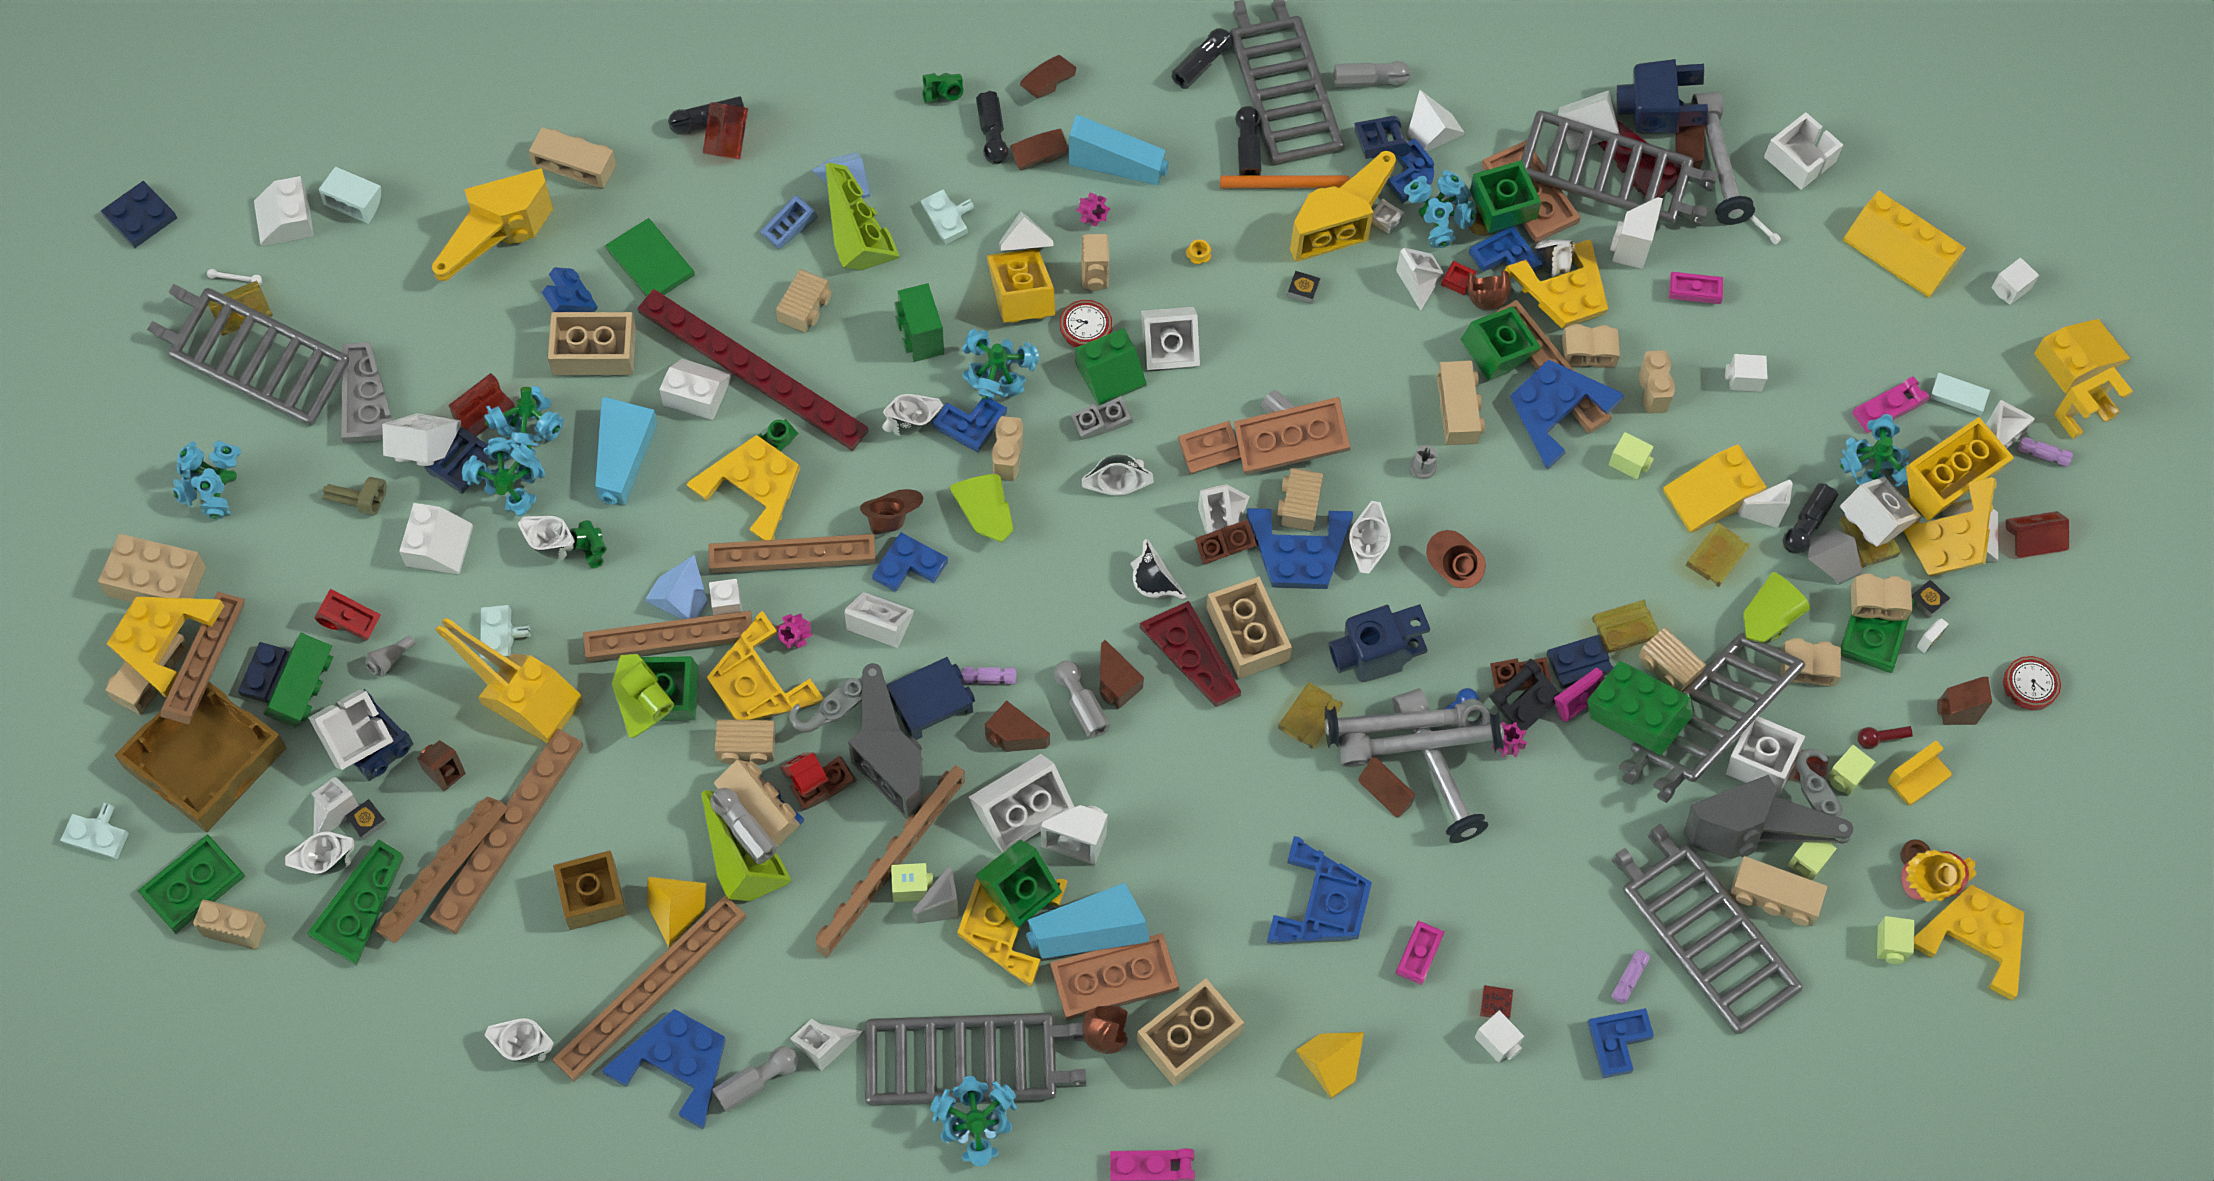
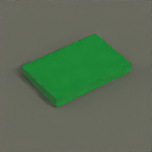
(650, 259)
(1874, 641)
(195, 876)

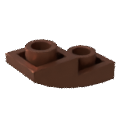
(1045, 76)
(1040, 147)
(1225, 541)
(1506, 670)
(838, 777)

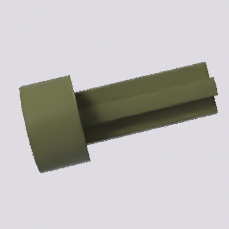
(366, 500)

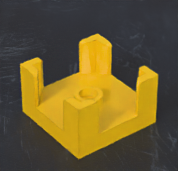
(2091, 398)

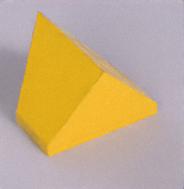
(675, 905)
(1333, 1059)

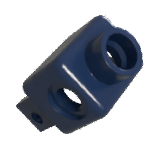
(1656, 99)
(1378, 642)

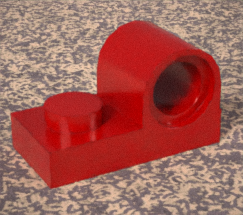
(342, 612)
(805, 772)

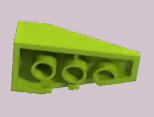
(855, 230)
(735, 867)

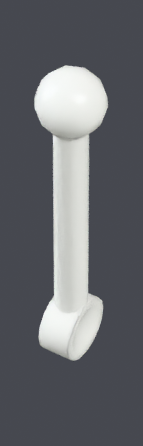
(1774, 238)
(212, 273)

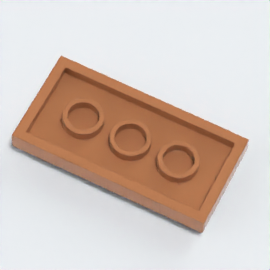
(1555, 210)
(1292, 435)
(1114, 976)

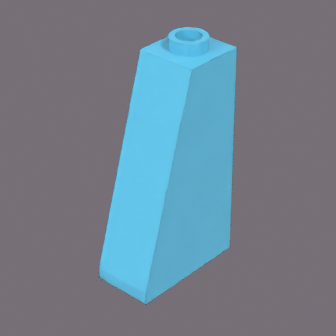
(1114, 152)
(622, 445)
(1089, 924)

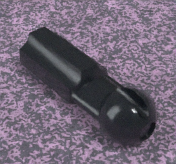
(1201, 58)
(696, 118)
(992, 126)
(1249, 151)
(1811, 516)

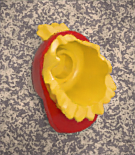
(1936, 875)

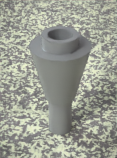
(383, 659)

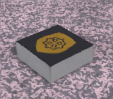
(1303, 287)
(1930, 598)
(365, 819)

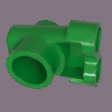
(941, 86)
(777, 429)
(591, 541)

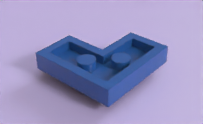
(1502, 247)
(569, 292)
(970, 429)
(907, 556)
(1611, 1036)

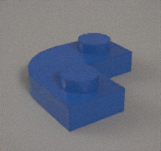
(1416, 164)

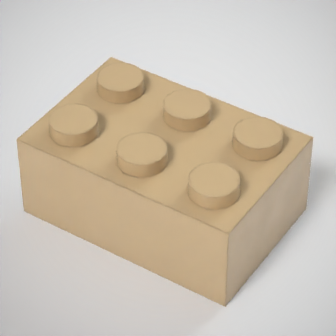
(592, 343)
(150, 570)
(1248, 627)
(1190, 1032)

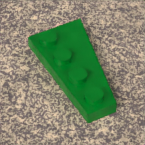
(355, 908)

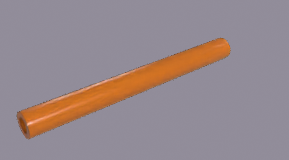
(1282, 181)

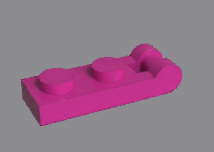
(1892, 403)
(1151, 1165)

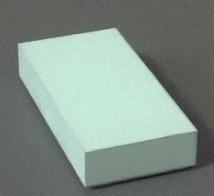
(1959, 394)

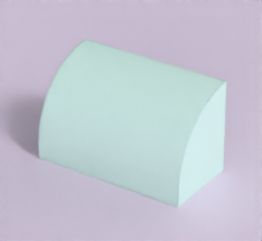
(351, 194)

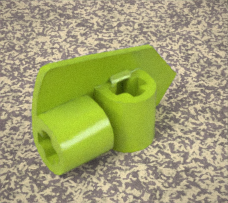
(985, 505)
(1773, 609)
(639, 695)

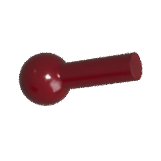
(1870, 737)

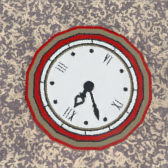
(1085, 322)
(2032, 683)

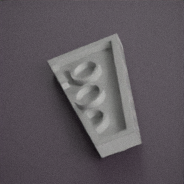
(362, 396)

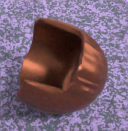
(1489, 292)
(1105, 1029)

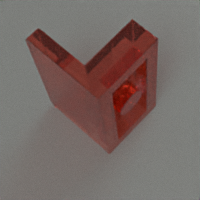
(725, 130)
(473, 404)
(2039, 533)

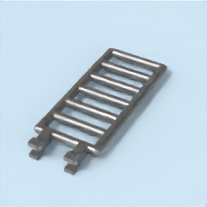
(1316, 82)
(1705, 179)
(242, 385)
(1679, 772)
(1673, 854)
(1051, 1032)

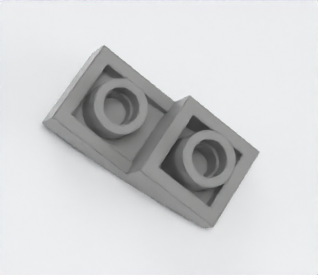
(1102, 419)

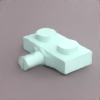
(946, 215)
(498, 630)
(96, 834)

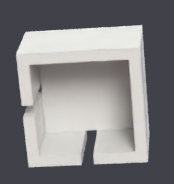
(1795, 151)
(349, 731)

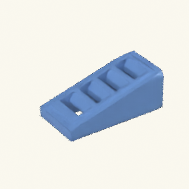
(788, 210)

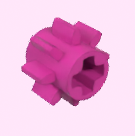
(1093, 209)
(794, 630)
(1516, 735)

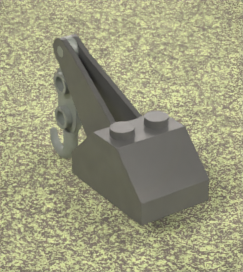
(880, 749)
(1750, 814)

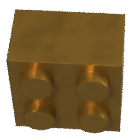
(590, 890)

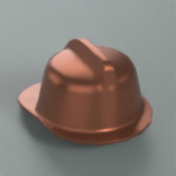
(890, 510)
(1456, 559)

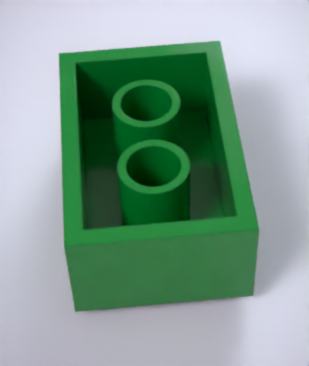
(1640, 707)

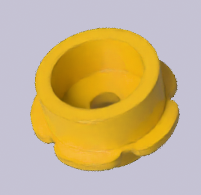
(1199, 246)

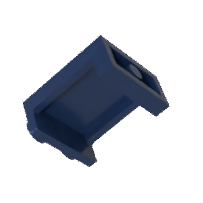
(930, 696)
(377, 762)

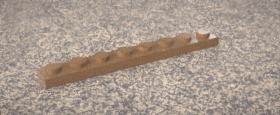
(507, 832)
(880, 870)
(649, 988)

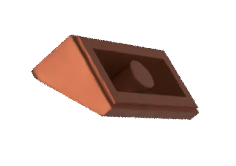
(1691, 143)
(1386, 787)

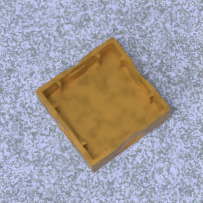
(203, 763)

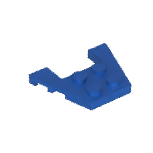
(1551, 396)
(1299, 559)
(1334, 904)
(681, 1050)

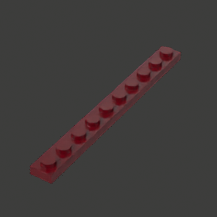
(753, 370)

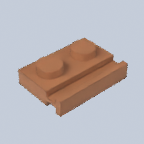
(1209, 447)

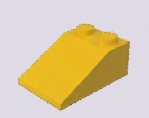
(1021, 285)
(2079, 353)
(1714, 488)

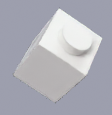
(2015, 281)
(1747, 372)
(725, 597)
(1500, 1037)

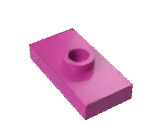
(1695, 287)
(1575, 698)
(1420, 952)

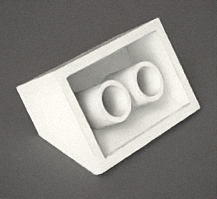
(1021, 801)

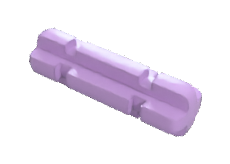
(2045, 451)
(989, 675)
(1630, 976)

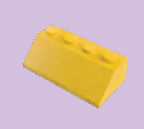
(1904, 244)
(1944, 472)

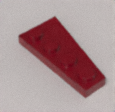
(1645, 166)
(1190, 648)

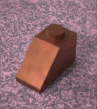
(1117, 677)
(1965, 702)
(1015, 730)
(441, 764)

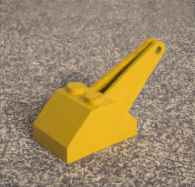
(499, 211)
(1342, 215)
(522, 689)

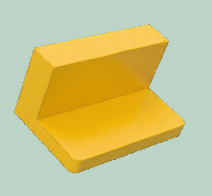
(1920, 774)

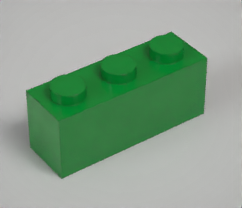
(299, 680)

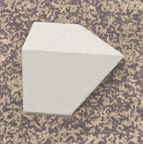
(1432, 123)
(1024, 234)
(1419, 274)
(2009, 423)
(1769, 505)
(1221, 506)
(331, 805)
(823, 1042)

